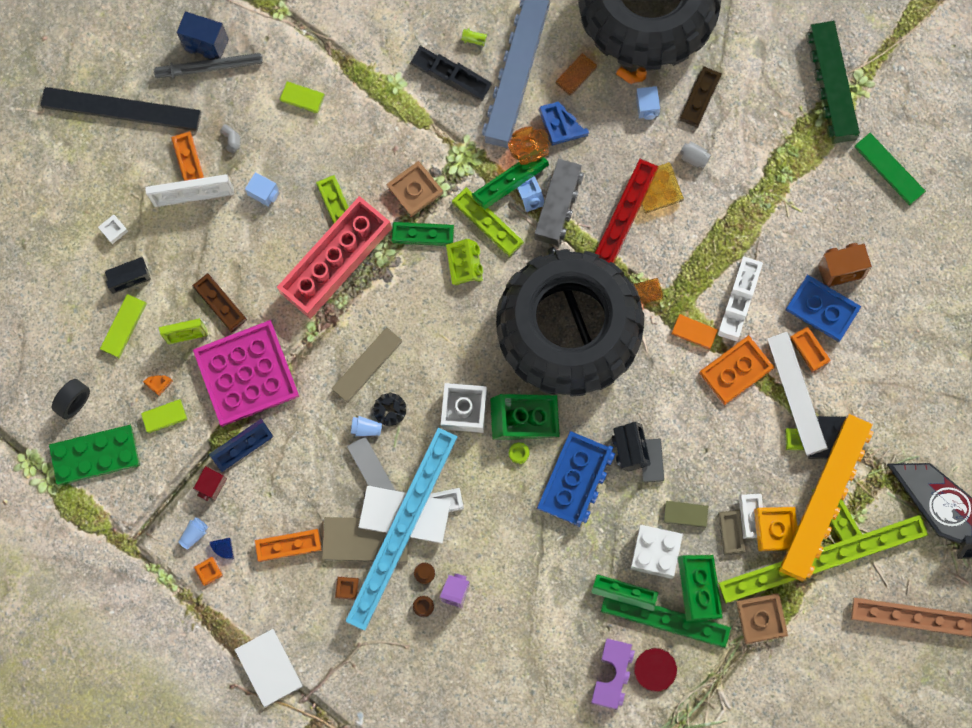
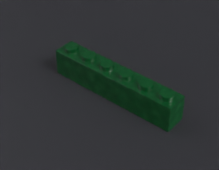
(833, 82)

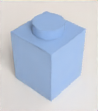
(648, 102)
(262, 189)

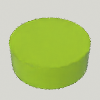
(519, 453)

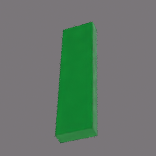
(890, 169)
(507, 182)

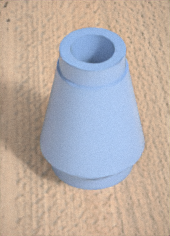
(365, 427)
(194, 531)

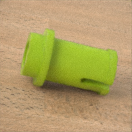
(473, 37)

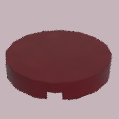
(655, 669)

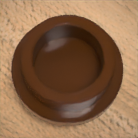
(424, 573)
(423, 606)

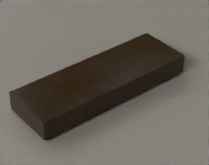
(700, 97)

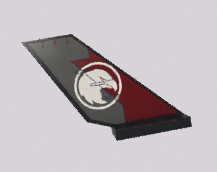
(939, 501)

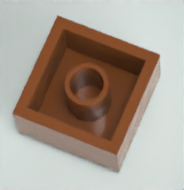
(844, 264)

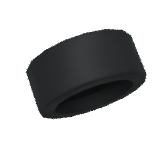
(70, 399)

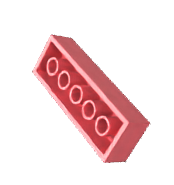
(334, 257)

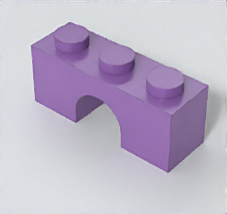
(618, 655)

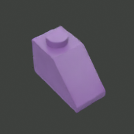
(455, 590)

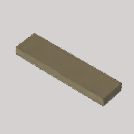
(367, 365)

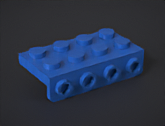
(576, 479)

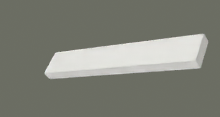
(797, 394)

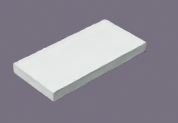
(190, 190)
(383, 504)

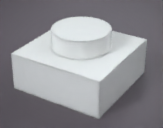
(113, 229)

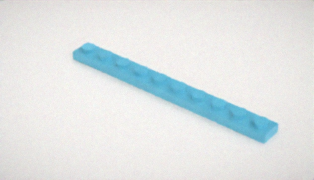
(401, 529)

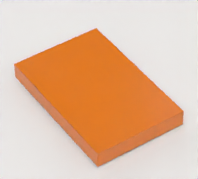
(736, 370)

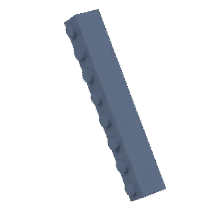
(516, 72)

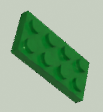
(94, 455)

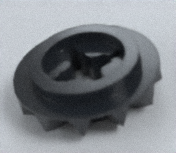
(391, 418)

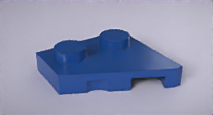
(560, 124)

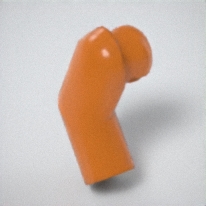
(632, 77)

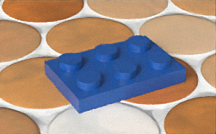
(823, 308)

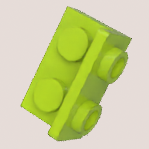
(464, 261)

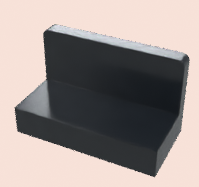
(127, 275)

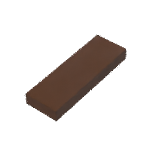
(219, 302)

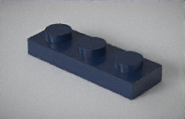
(241, 445)

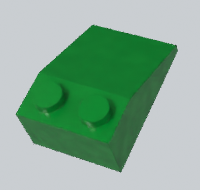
(524, 416)

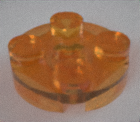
(527, 154)

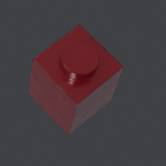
(209, 484)

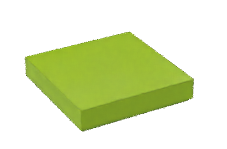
(183, 331)

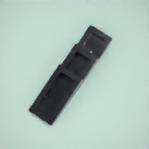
(450, 73)

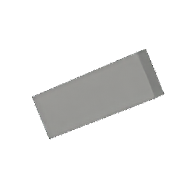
(369, 464)

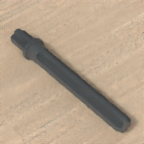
(207, 65)

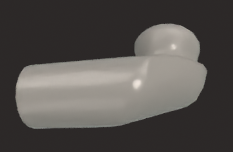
(233, 138)

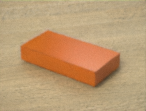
(694, 332)
(810, 349)

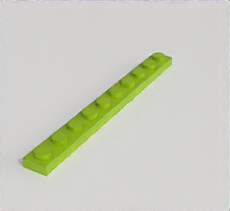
(831, 556)

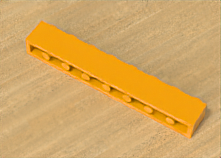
(826, 497)

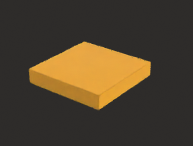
(775, 527)

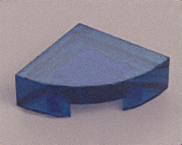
(223, 548)

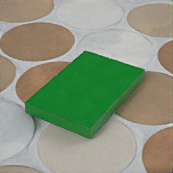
(700, 587)

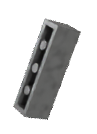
(558, 202)

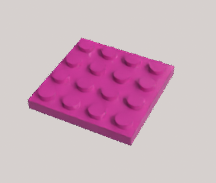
(246, 373)

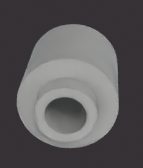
(695, 155)

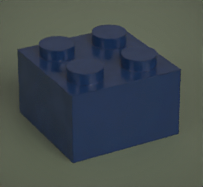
(202, 36)

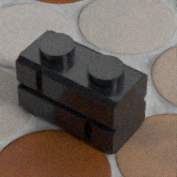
(631, 446)

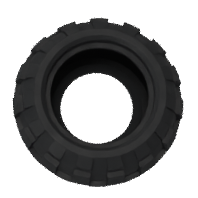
(649, 40)
(560, 368)

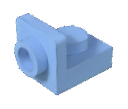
(531, 194)

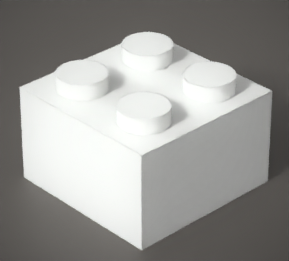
(464, 407)
(656, 551)

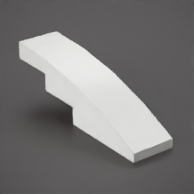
(740, 299)

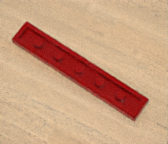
(626, 210)

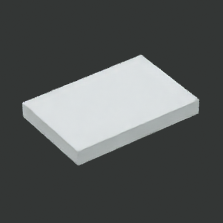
(268, 668)

